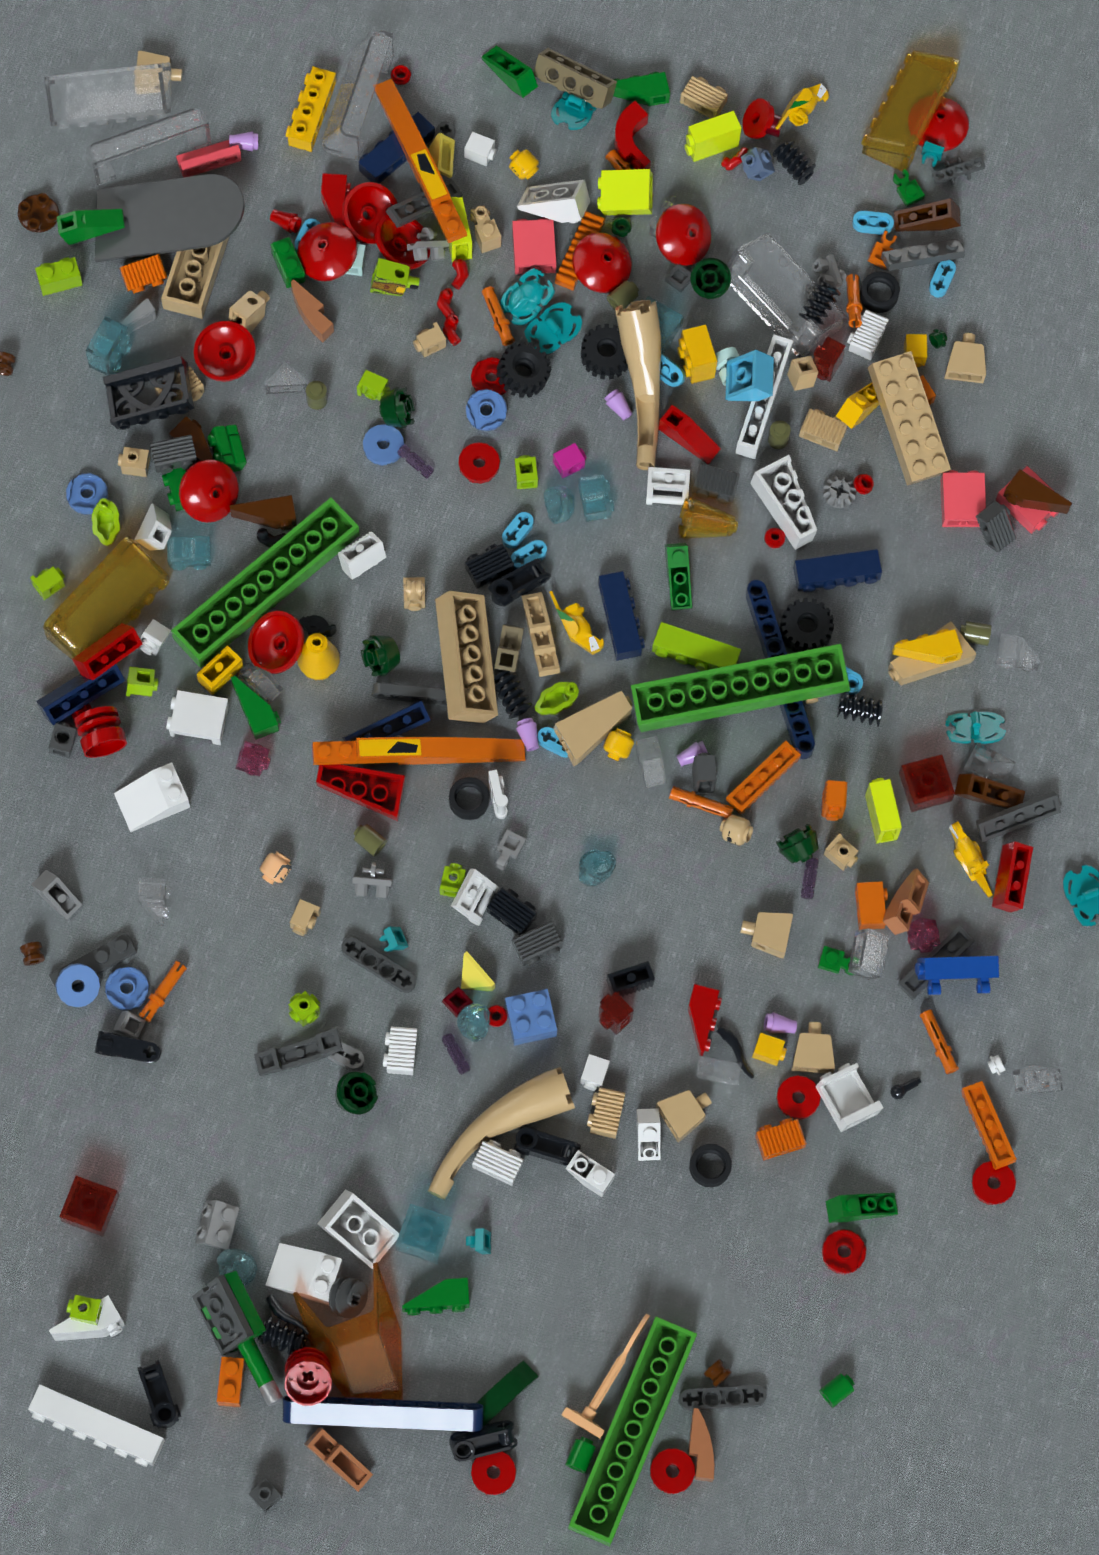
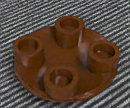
(38, 213)

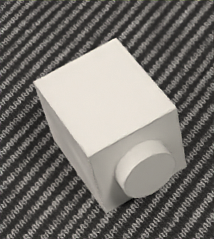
(480, 149)
(594, 1072)

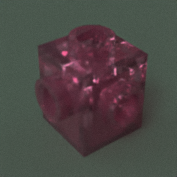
(253, 759)
(923, 935)

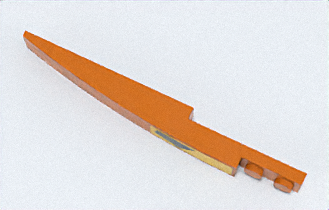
(420, 160)
(418, 750)

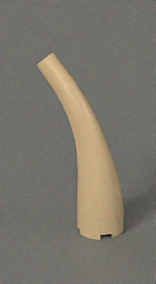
(642, 349)
(528, 1103)

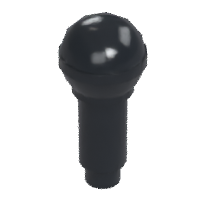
(899, 1091)

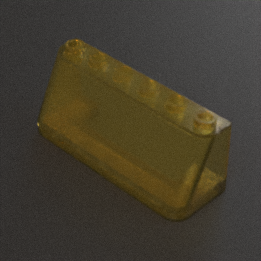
(909, 108)
(106, 598)

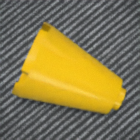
(318, 657)

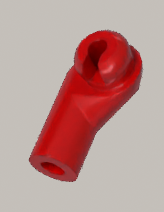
(731, 163)
(462, 273)
(444, 302)
(449, 329)

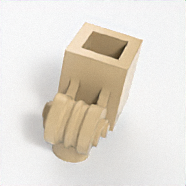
(486, 230)
(414, 593)

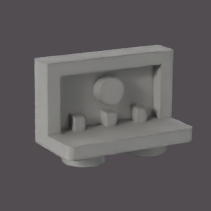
(217, 1224)

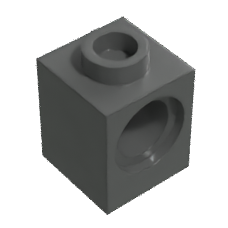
(59, 748)
(265, 1495)

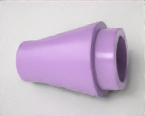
(245, 141)
(618, 403)
(528, 732)
(687, 756)
(779, 1024)

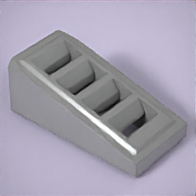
(140, 316)

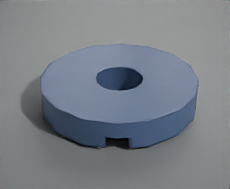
(491, 421)
(378, 434)
(81, 483)
(68, 976)
(133, 999)

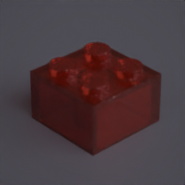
(926, 783)
(89, 1206)

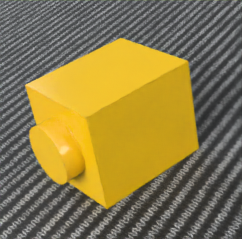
(918, 346)
(769, 1049)

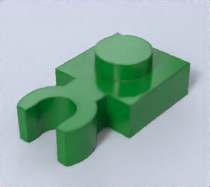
(908, 190)
(833, 960)

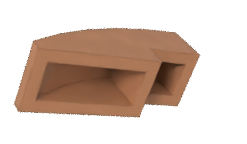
(311, 312)
(906, 903)
(701, 1447)
(338, 1459)

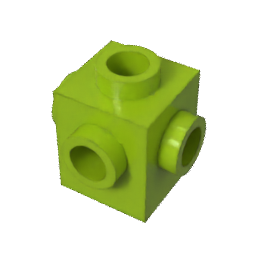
(305, 1015)

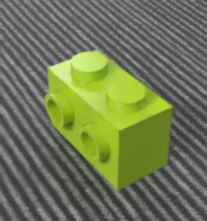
(58, 276)

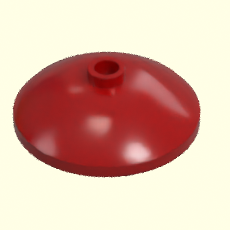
(950, 130)
(368, 198)
(674, 236)
(393, 241)
(334, 258)
(594, 270)
(218, 340)
(198, 488)
(268, 638)

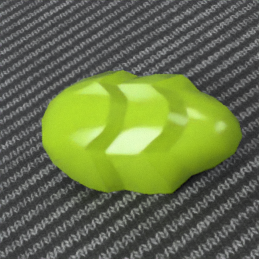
(105, 521)
(556, 698)

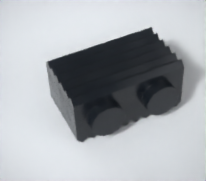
(489, 565)
(512, 911)
(631, 979)

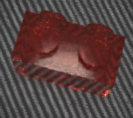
(828, 358)
(614, 1013)

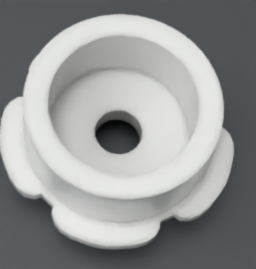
(996, 1065)

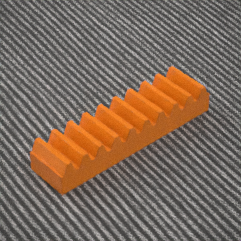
(589, 224)
(763, 777)
(988, 1125)

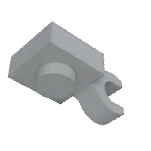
(510, 847)

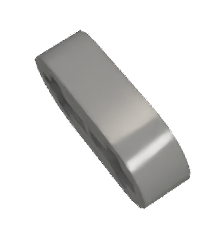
(345, 1062)

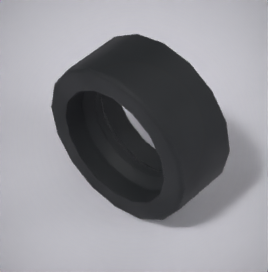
(882, 277)
(469, 782)
(722, 1153)

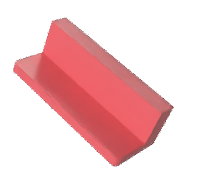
(208, 158)

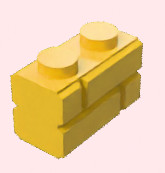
(219, 670)

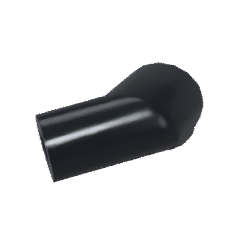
(268, 539)

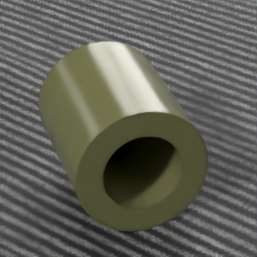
(623, 295)
(316, 395)
(779, 434)
(976, 633)
(369, 839)

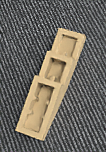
(540, 634)

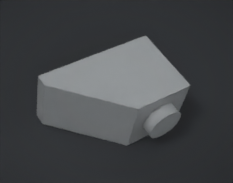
(56, 894)

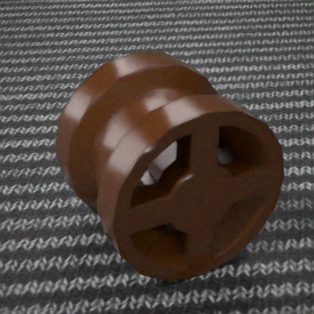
(6, 363)
(32, 953)
(717, 1372)

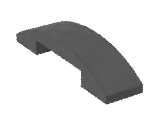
(299, 1053)

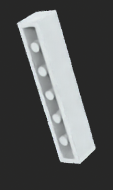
(760, 410)
(96, 1425)

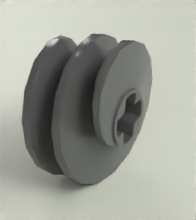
(348, 1297)

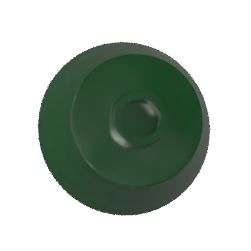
(710, 278)
(397, 408)
(380, 654)
(799, 844)
(356, 1093)

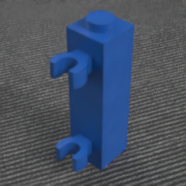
(957, 968)

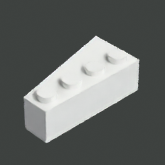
(785, 501)

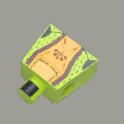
(392, 278)

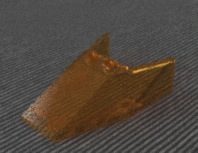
(361, 1350)

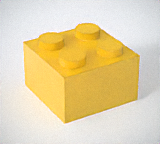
(697, 354)

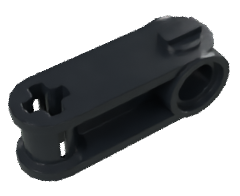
(518, 582)
(116, 1045)
(546, 1146)
(158, 1395)
(483, 1442)

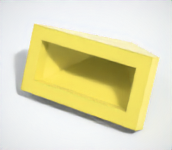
(443, 154)
(474, 976)

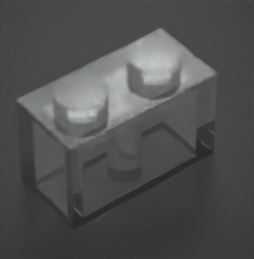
(868, 954)

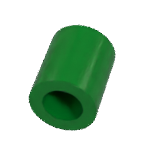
(837, 1389)
(580, 1454)

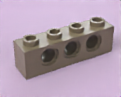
(567, 69)

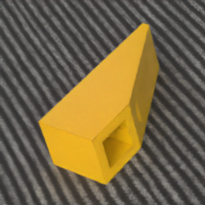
(858, 406)
(936, 648)

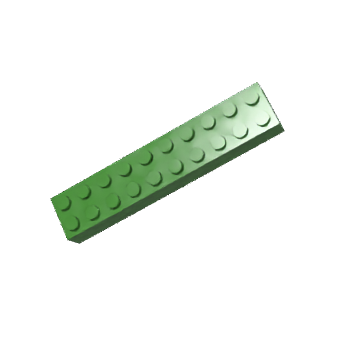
(265, 582)
(740, 688)
(632, 1431)

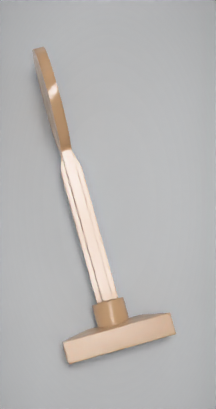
(586, 1418)

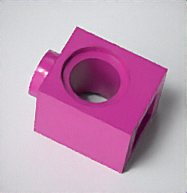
(569, 460)

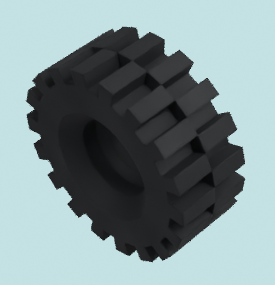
(527, 357)
(597, 363)
(811, 610)

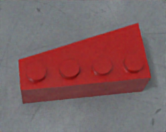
(366, 787)

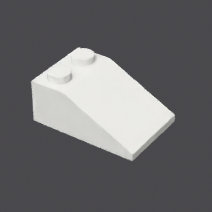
(557, 201)
(152, 797)
(358, 1228)
(304, 1272)
(109, 1324)

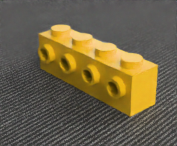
(311, 109)

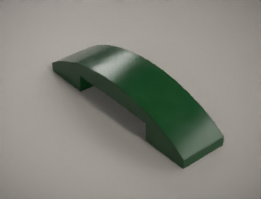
(506, 1390)

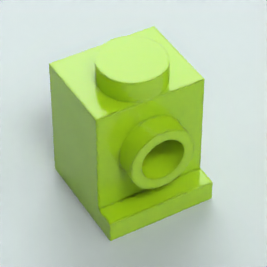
(372, 386)
(526, 480)
(48, 582)
(141, 681)
(449, 887)
(89, 1316)

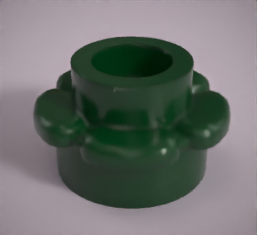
(621, 222)
(938, 338)

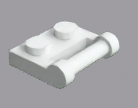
(667, 480)
(496, 789)
(470, 894)

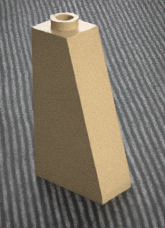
(908, 670)
(589, 727)

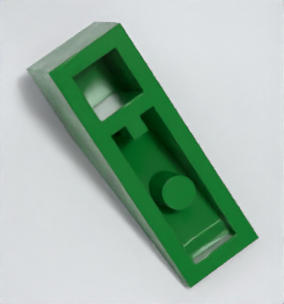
(511, 71)
(256, 710)

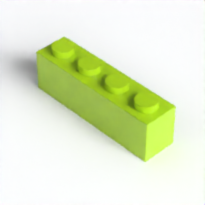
(693, 648)

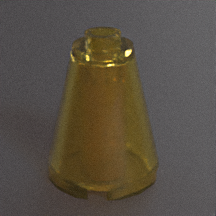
(704, 521)

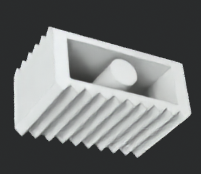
(868, 335)
(362, 555)
(401, 1050)
(498, 1162)

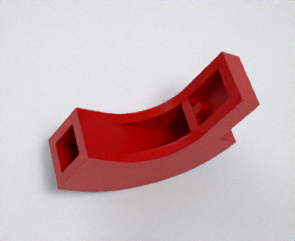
(627, 125)

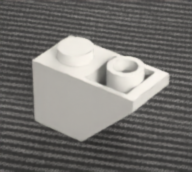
(154, 529)
(154, 637)
(648, 1134)
(590, 1173)

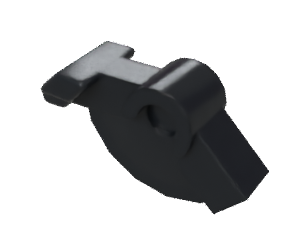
(317, 624)

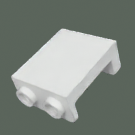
(198, 716)
(847, 1097)

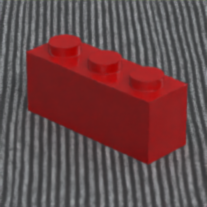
(107, 651)
(1012, 876)

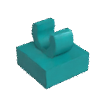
(932, 151)
(395, 939)
(480, 1241)

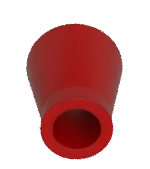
(286, 220)

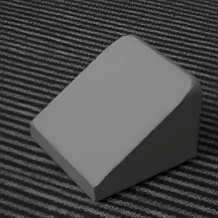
(129, 1025)

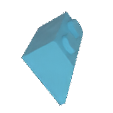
(749, 377)

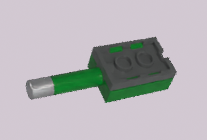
(235, 1326)

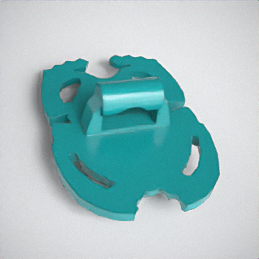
(572, 111)
(526, 298)
(554, 327)
(977, 727)
(1084, 893)

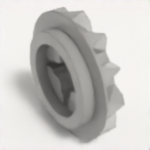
(844, 499)

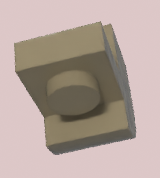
(509, 648)

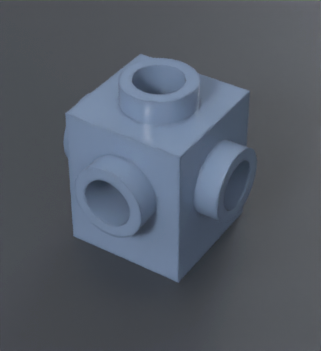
(757, 163)

